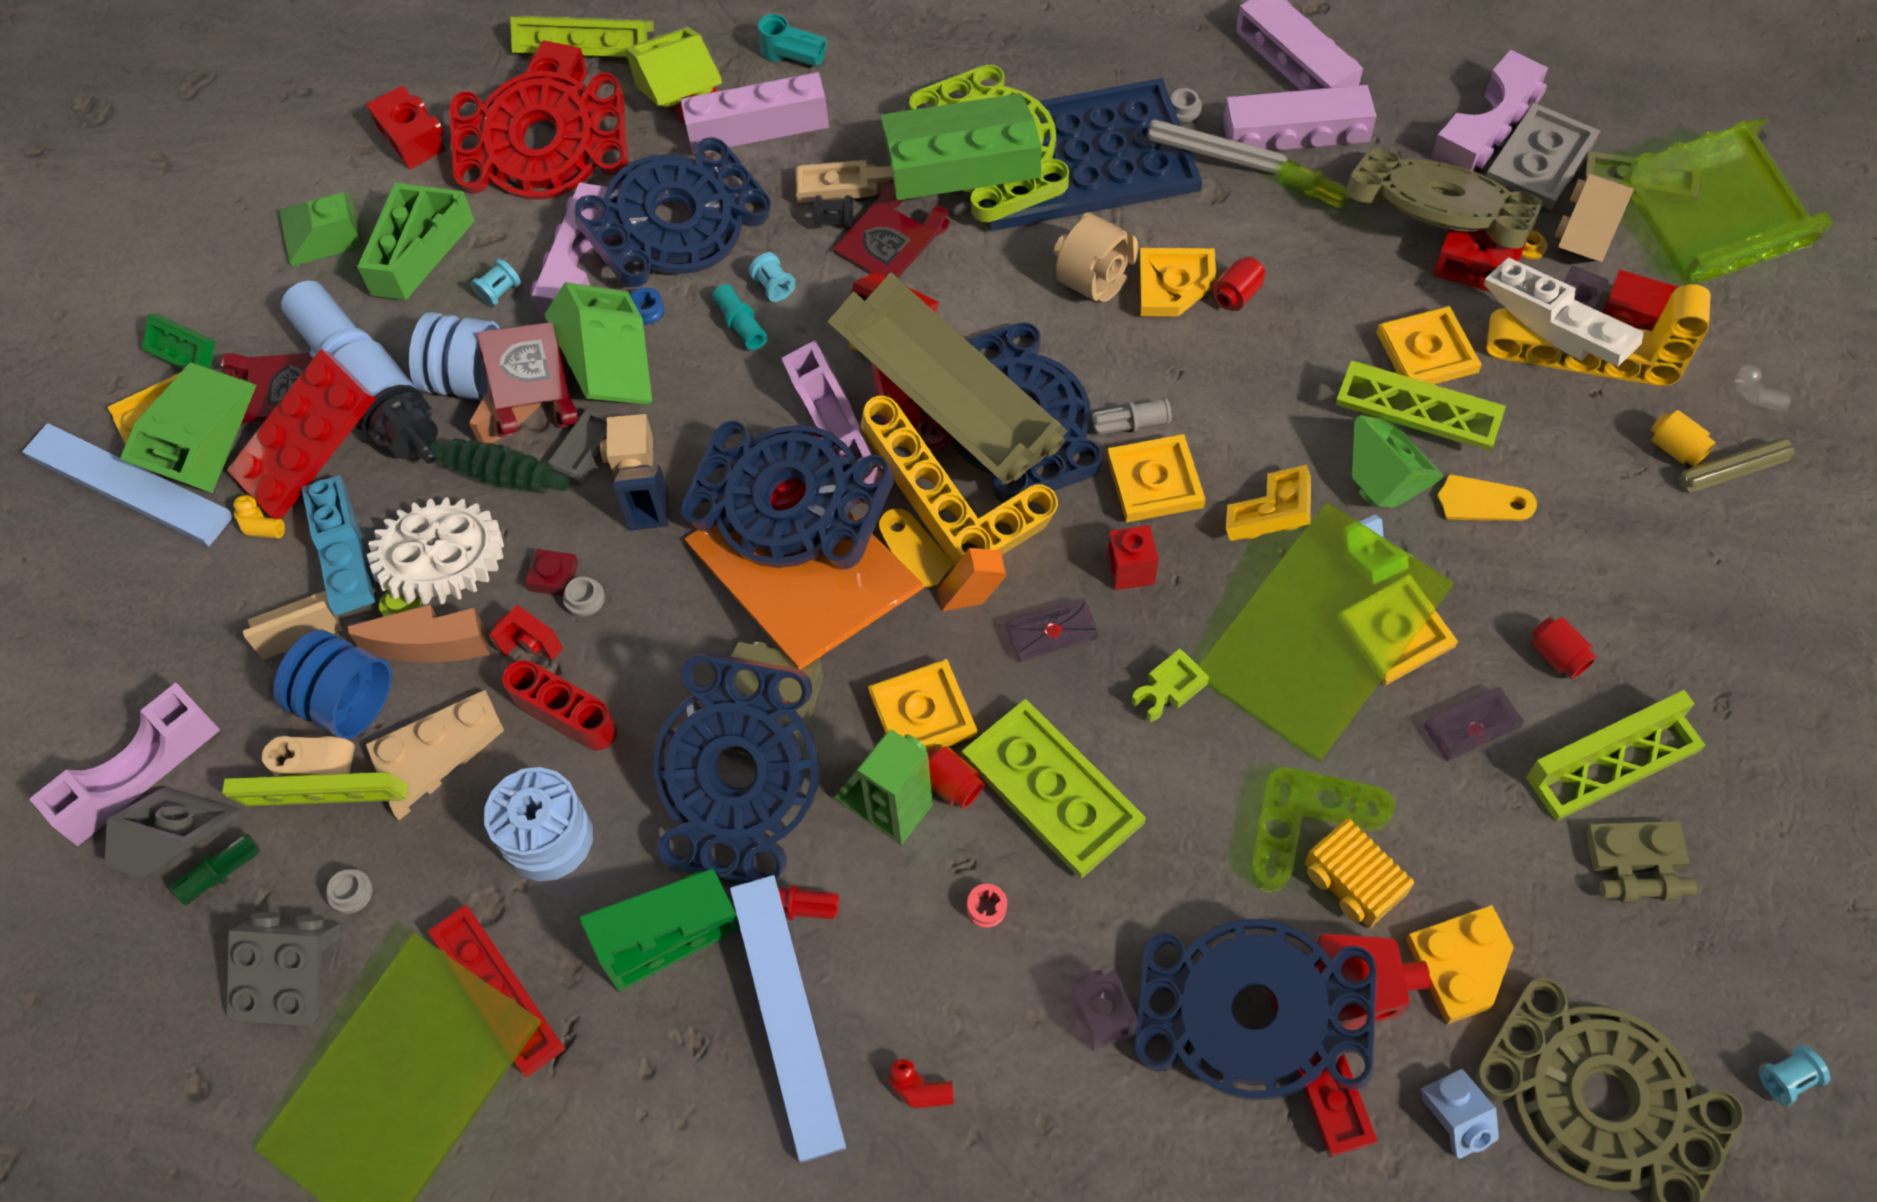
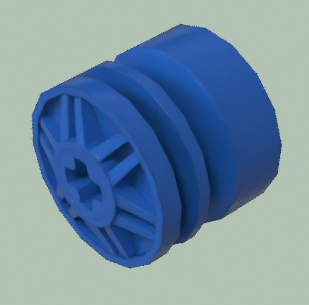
(332, 684)

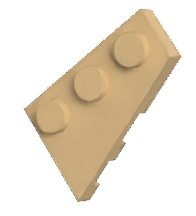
(435, 746)

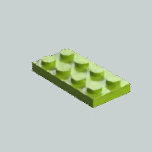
(1053, 788)

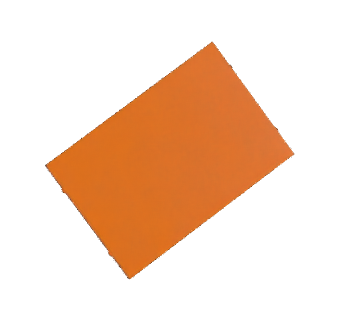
(810, 604)

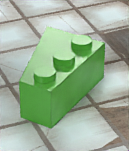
(412, 238)
(891, 786)

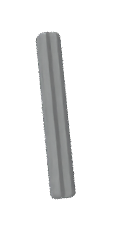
(1215, 146)

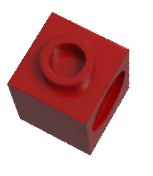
(1132, 557)

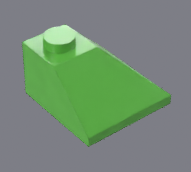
(320, 228)
(1389, 463)

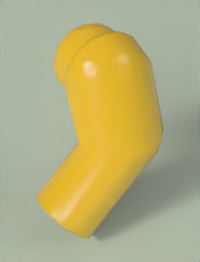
(252, 521)

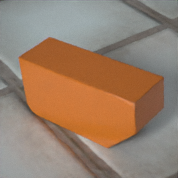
(972, 579)

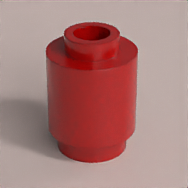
(1239, 283)
(1563, 647)
(953, 777)

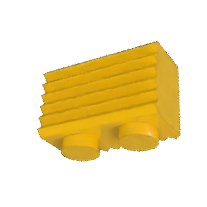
(1357, 874)

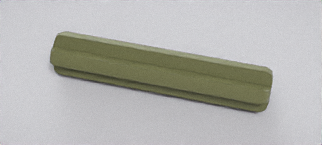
(1736, 465)

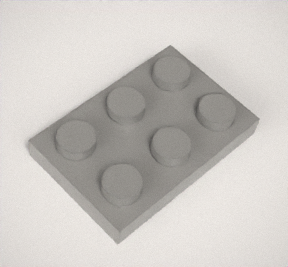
(1543, 154)

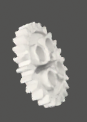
(435, 551)

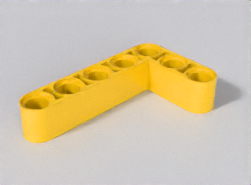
(1655, 362)
(945, 495)

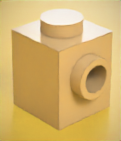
(627, 442)

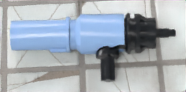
(400, 413)

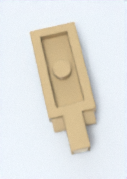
(840, 179)

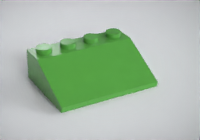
(962, 146)

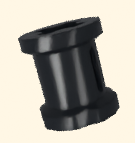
(822, 218)

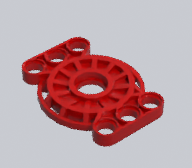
(519, 104)

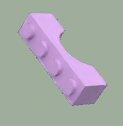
(1511, 89)
(567, 250)
(827, 402)
(83, 800)

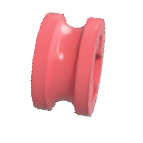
(973, 903)

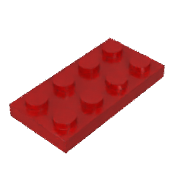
(301, 434)

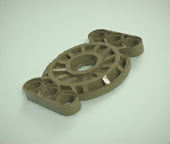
(1445, 196)
(1639, 1059)

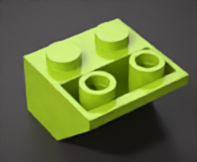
(673, 67)

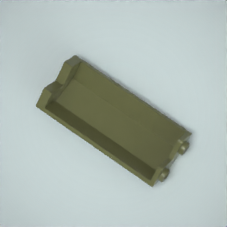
(949, 379)

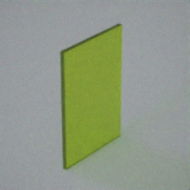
(1324, 630)
(399, 1082)

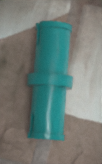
(739, 317)

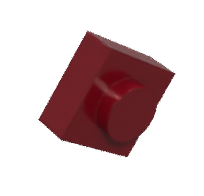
(551, 572)

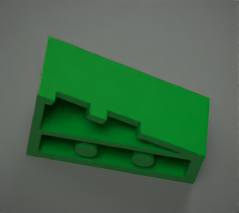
(660, 927)

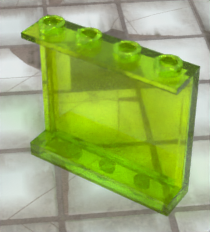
(1741, 208)

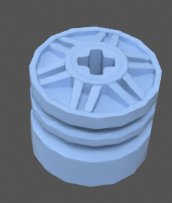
(447, 355)
(553, 840)

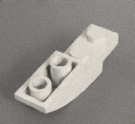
(1552, 313)

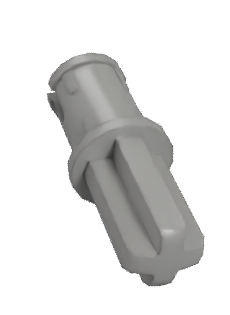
(1132, 417)

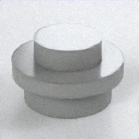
(1186, 104)
(583, 596)
(349, 891)

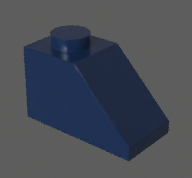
(642, 497)

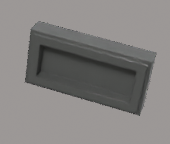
(581, 447)

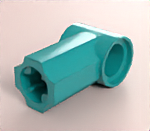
(780, 41)

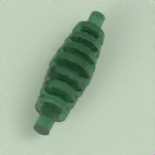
(499, 466)

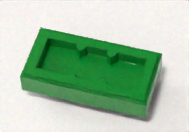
(176, 342)

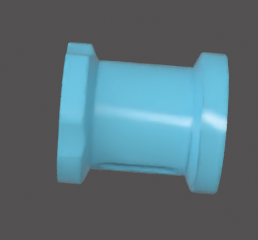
(501, 271)
(772, 277)
(1794, 1075)

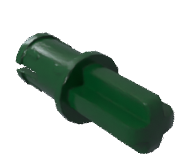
(214, 869)

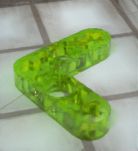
(1305, 803)

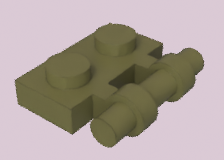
(1640, 847)

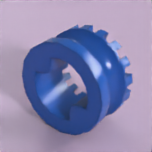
(648, 294)

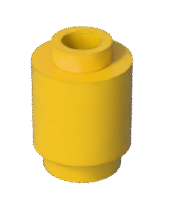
(1682, 438)

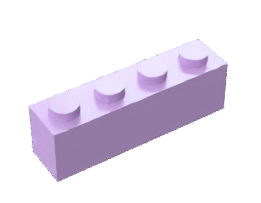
(1296, 46)
(757, 111)
(1301, 118)

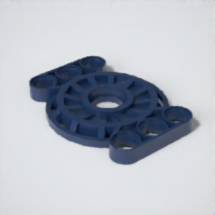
(676, 178)
(1052, 389)
(762, 464)
(708, 807)
(1305, 1017)

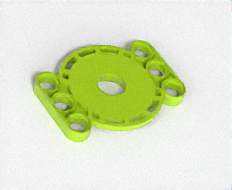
(1006, 201)

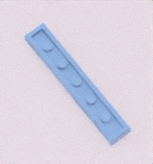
(128, 484)
(788, 1020)

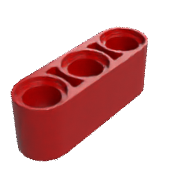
(551, 689)

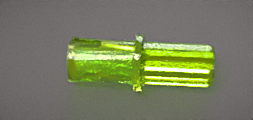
(1313, 183)

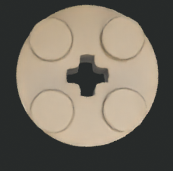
(1095, 257)

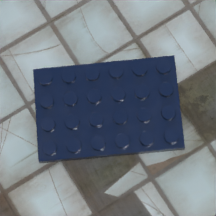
(1109, 154)

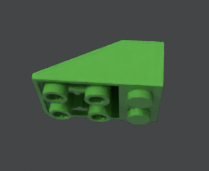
(602, 342)
(190, 427)

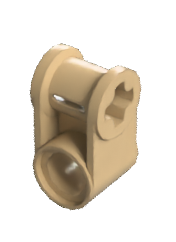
(308, 756)

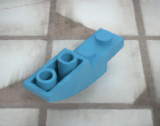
(339, 545)

